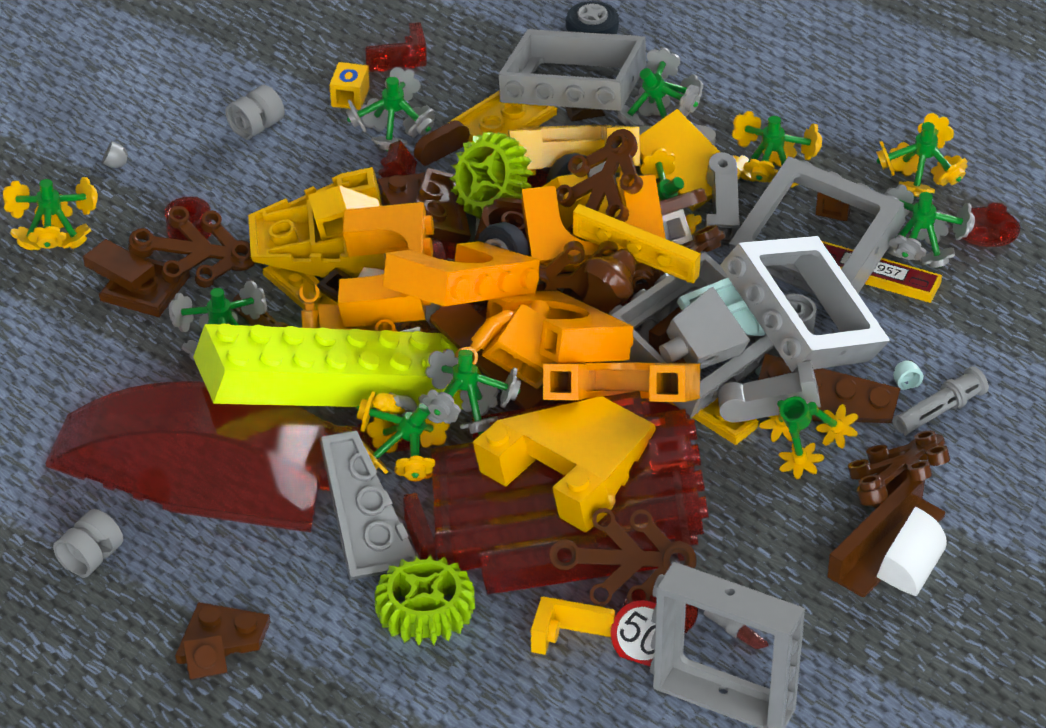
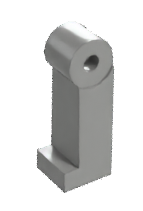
(724, 182)
(760, 397)

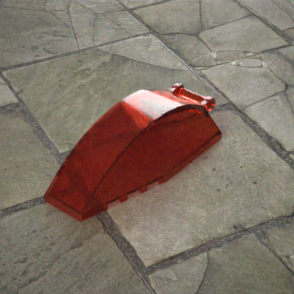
(198, 455)

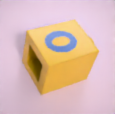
(349, 83)

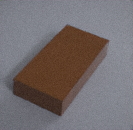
(119, 265)

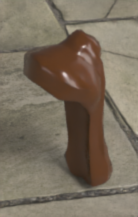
(609, 280)

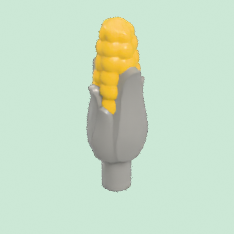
(394, 404)

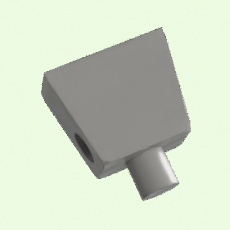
(704, 333)

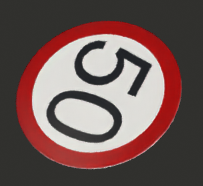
(634, 631)

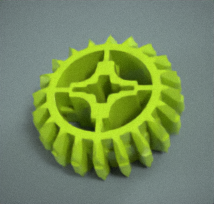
(501, 171)
(424, 609)

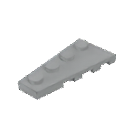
(363, 510)

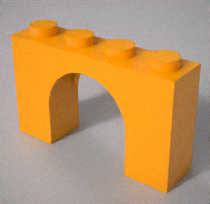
(382, 231)
(548, 235)
(476, 275)
(573, 329)
(593, 379)

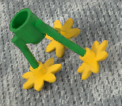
(796, 416)

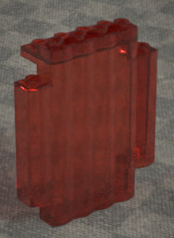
(516, 525)

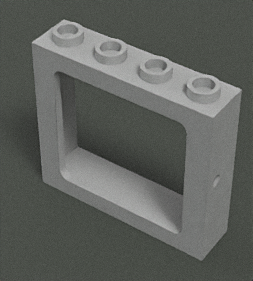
(522, 86)
(871, 247)
(665, 292)
(859, 332)
(700, 683)

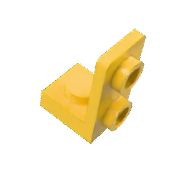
(569, 615)

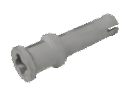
(952, 394)

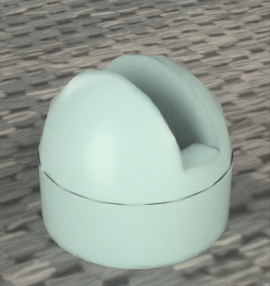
(909, 372)

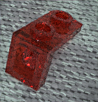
(403, 55)

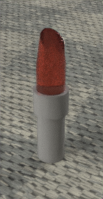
(738, 630)

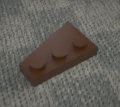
(439, 201)

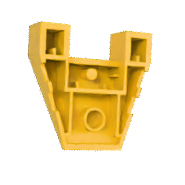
(551, 143)
(289, 237)
(584, 440)

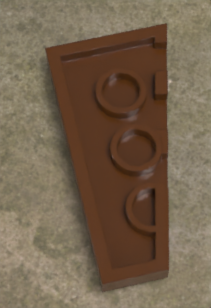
(866, 398)

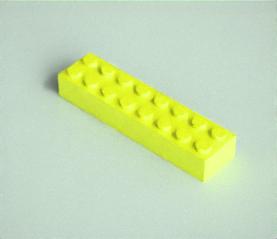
(314, 364)

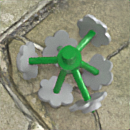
(654, 92)
(381, 112)
(927, 225)
(217, 310)
(477, 390)

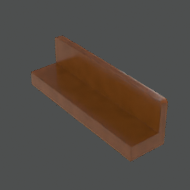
(459, 325)
(861, 554)

